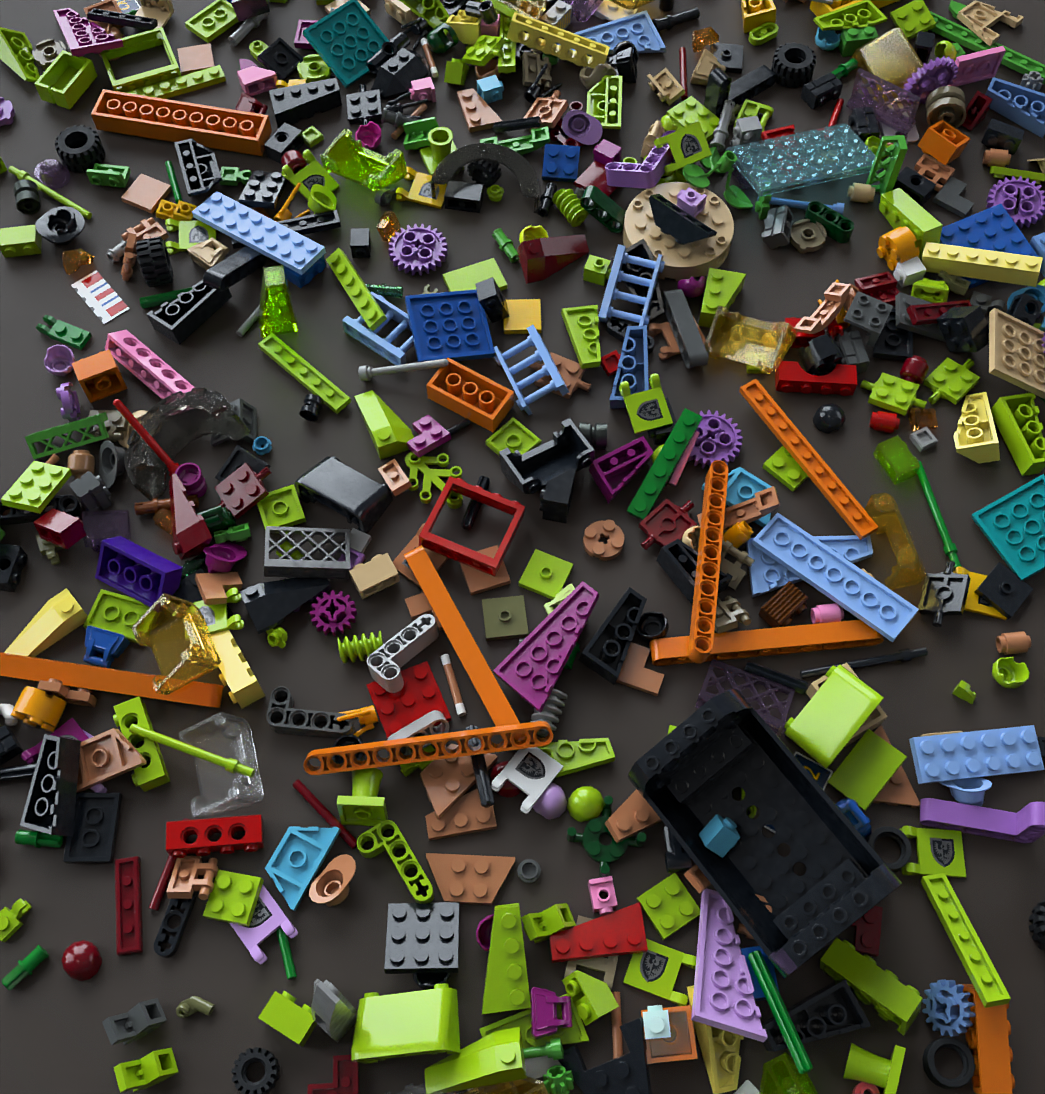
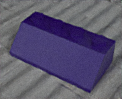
(136, 570)

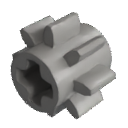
(1032, 80)

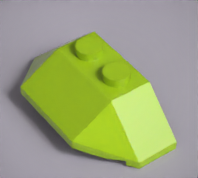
(605, 101)

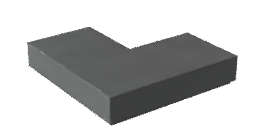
(950, 197)

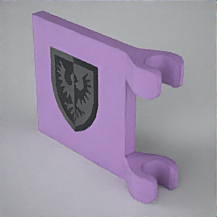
(265, 921)

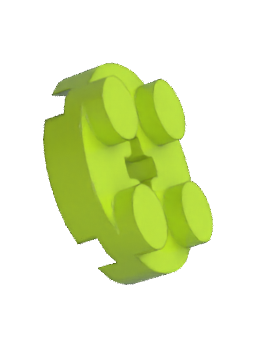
(306, 71)

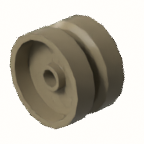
(946, 104)

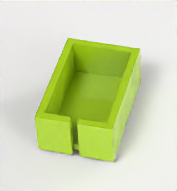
(66, 79)

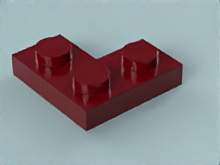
(868, 932)
(344, 1078)

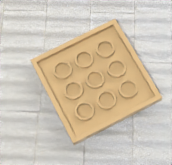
(1016, 352)

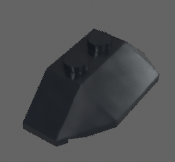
(398, 72)
(197, 166)
(677, 222)

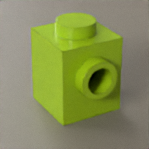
(597, 270)

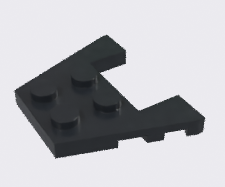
(617, 1076)

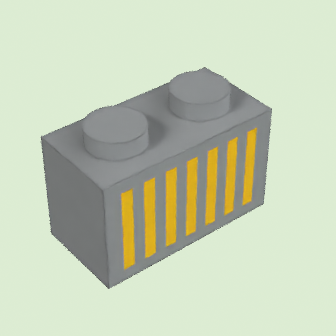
(558, 15)

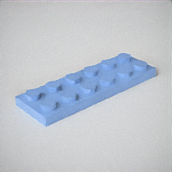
(976, 754)

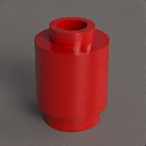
(884, 421)

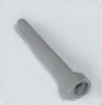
(367, 372)

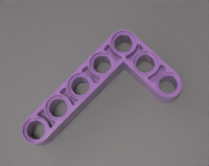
(640, 175)
(1020, 827)

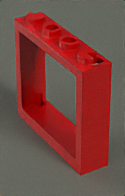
(459, 552)

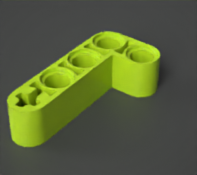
(403, 863)

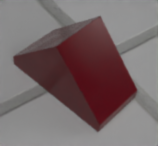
(976, 110)

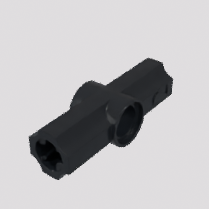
(388, 50)

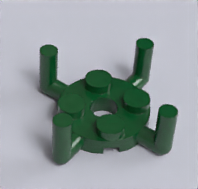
(590, 839)

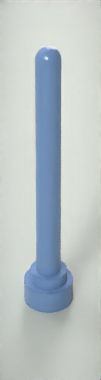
(839, 207)

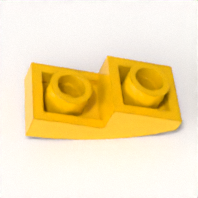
(179, 212)

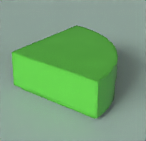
(955, 7)

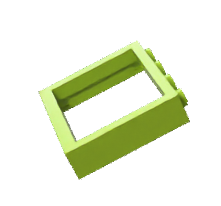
(138, 43)

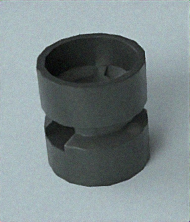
(27, 197)
(595, 435)

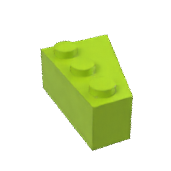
(720, 290)

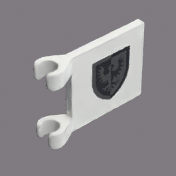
(530, 772)

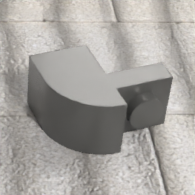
(135, 1023)

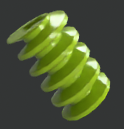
(570, 206)
(359, 647)

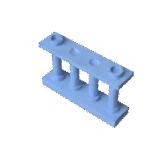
(617, 275)
(374, 342)
(548, 369)

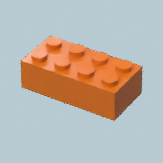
(470, 395)

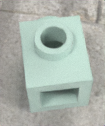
(656, 1022)

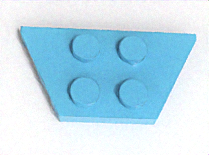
(742, 487)
(299, 859)

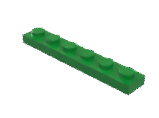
(664, 464)

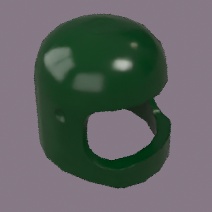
(438, 40)

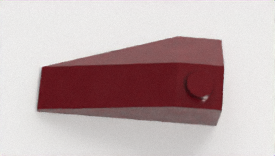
(549, 255)
(188, 529)

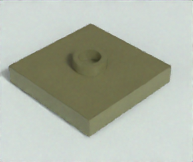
(505, 618)

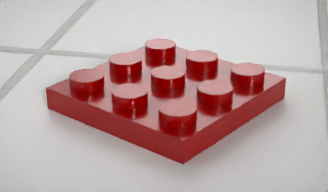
(412, 702)

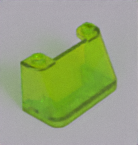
(362, 165)

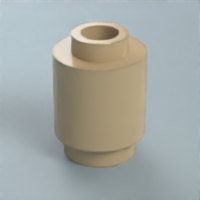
(861, 192)

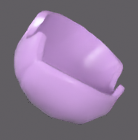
(59, 360)
(551, 802)

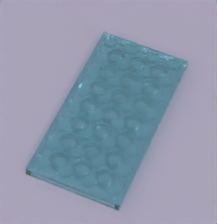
(803, 159)

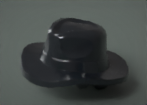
(60, 225)

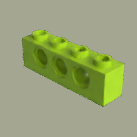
(156, 773)

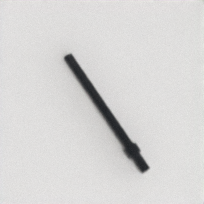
(903, 655)

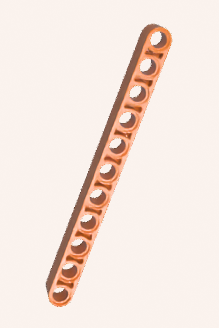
(708, 562)
(462, 640)
(770, 642)
(106, 679)
(420, 755)

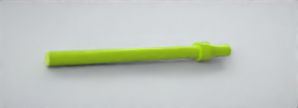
(24, 175)
(230, 765)

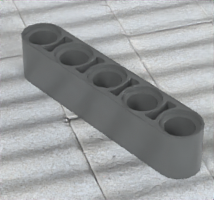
(684, 328)

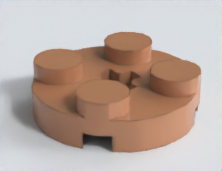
(598, 549)

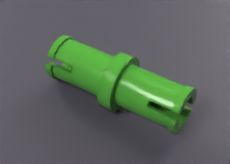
(506, 245)

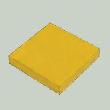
(522, 315)

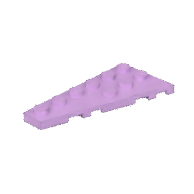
(722, 977)

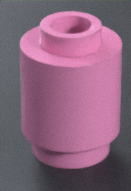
(826, 613)

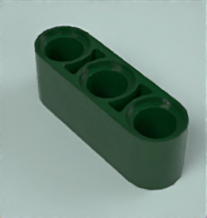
(603, 209)
(836, 225)

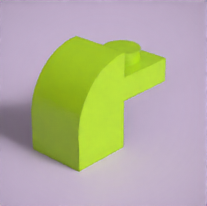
(548, 922)
(146, 1071)

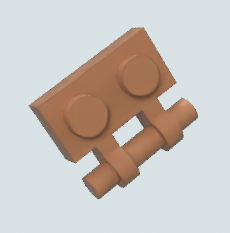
(934, 169)
(145, 230)
(129, 257)
(185, 875)

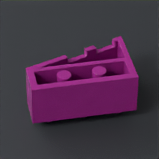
(620, 466)

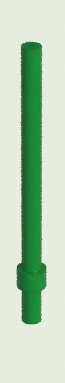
(949, 548)

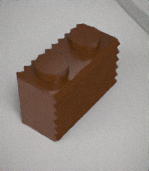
(783, 606)

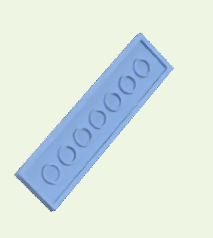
(259, 232)
(835, 577)

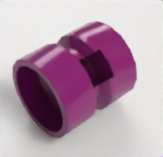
(192, 479)

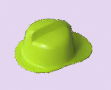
(321, 199)

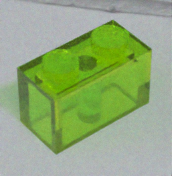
(896, 459)

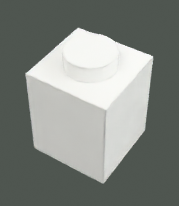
(909, 271)

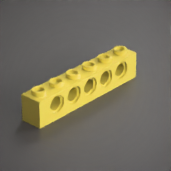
(556, 35)

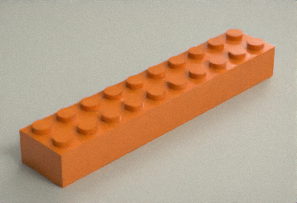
(181, 121)

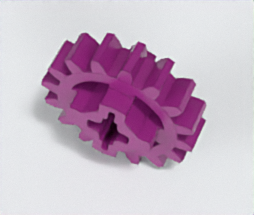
(341, 617)

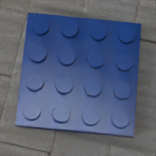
(990, 231)
(449, 326)

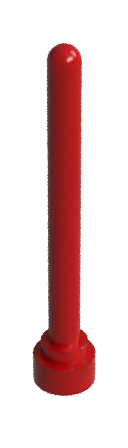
(146, 436)

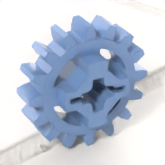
(951, 1009)

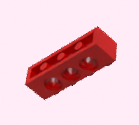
(227, 826)

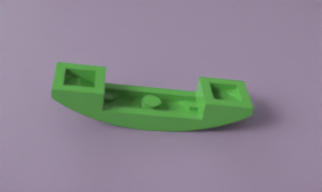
(524, 144)

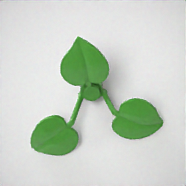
(718, 164)

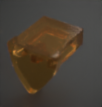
(703, 37)
(388, 225)
(74, 259)
(921, 418)

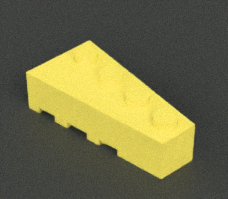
(236, 671)

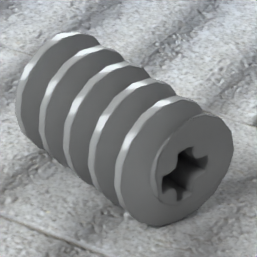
(549, 711)

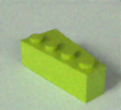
(904, 211)
(506, 973)

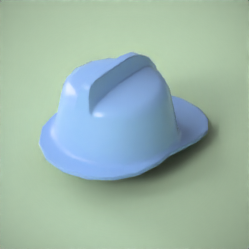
(969, 790)

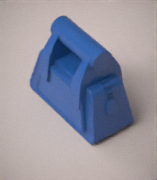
(105, 643)
(855, 816)

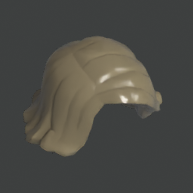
(591, 76)

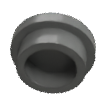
(529, 871)

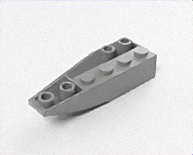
(332, 1010)

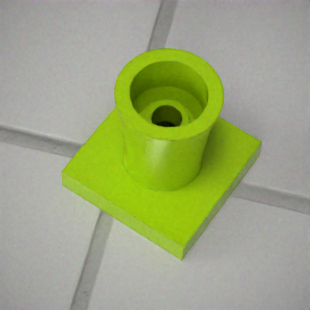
(440, 146)
(364, 805)
(875, 1069)

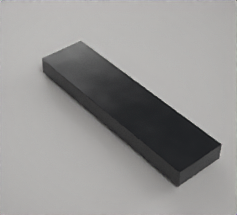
(122, 19)

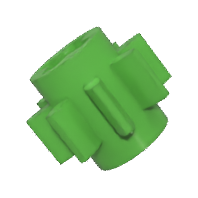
(558, 1080)

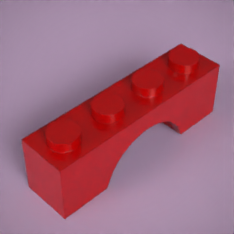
(792, 378)

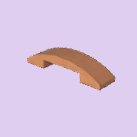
(834, 300)
(750, 510)

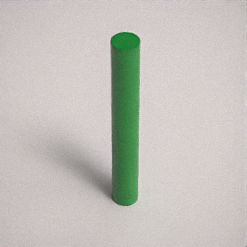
(173, 181)
(286, 953)

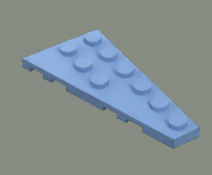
(632, 28)

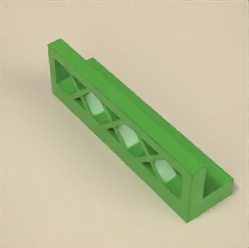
(891, 165)
(67, 428)

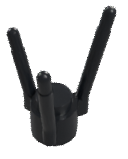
(418, 27)
(534, 90)
(395, 107)

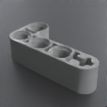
(390, 657)

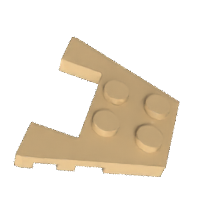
(981, 17)

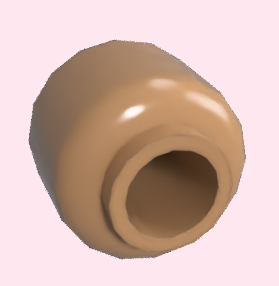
(80, 463)

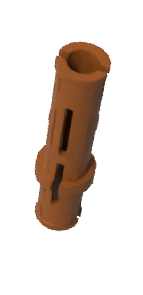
(155, 505)

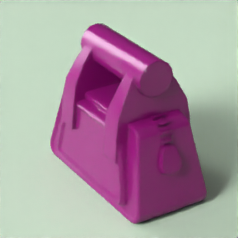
(544, 1012)

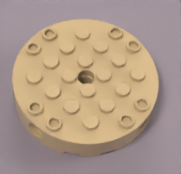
(687, 259)

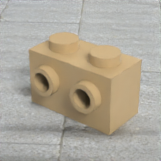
(374, 575)

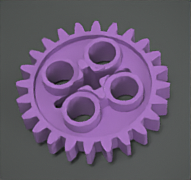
(930, 77)
(1030, 201)
(417, 249)
(711, 440)

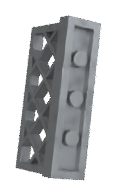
(304, 568)

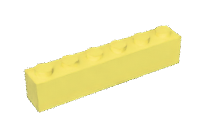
(982, 264)

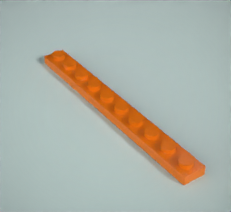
(809, 459)

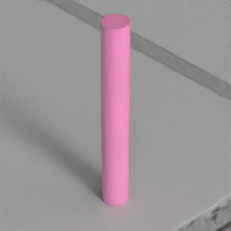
(682, 462)

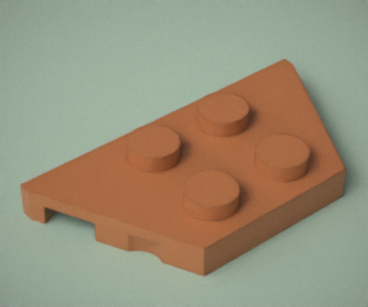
(106, 758)
(450, 779)
(898, 789)
(469, 877)

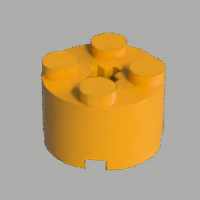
(897, 246)
(38, 708)

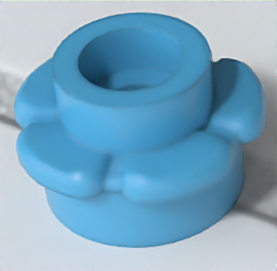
(262, 441)

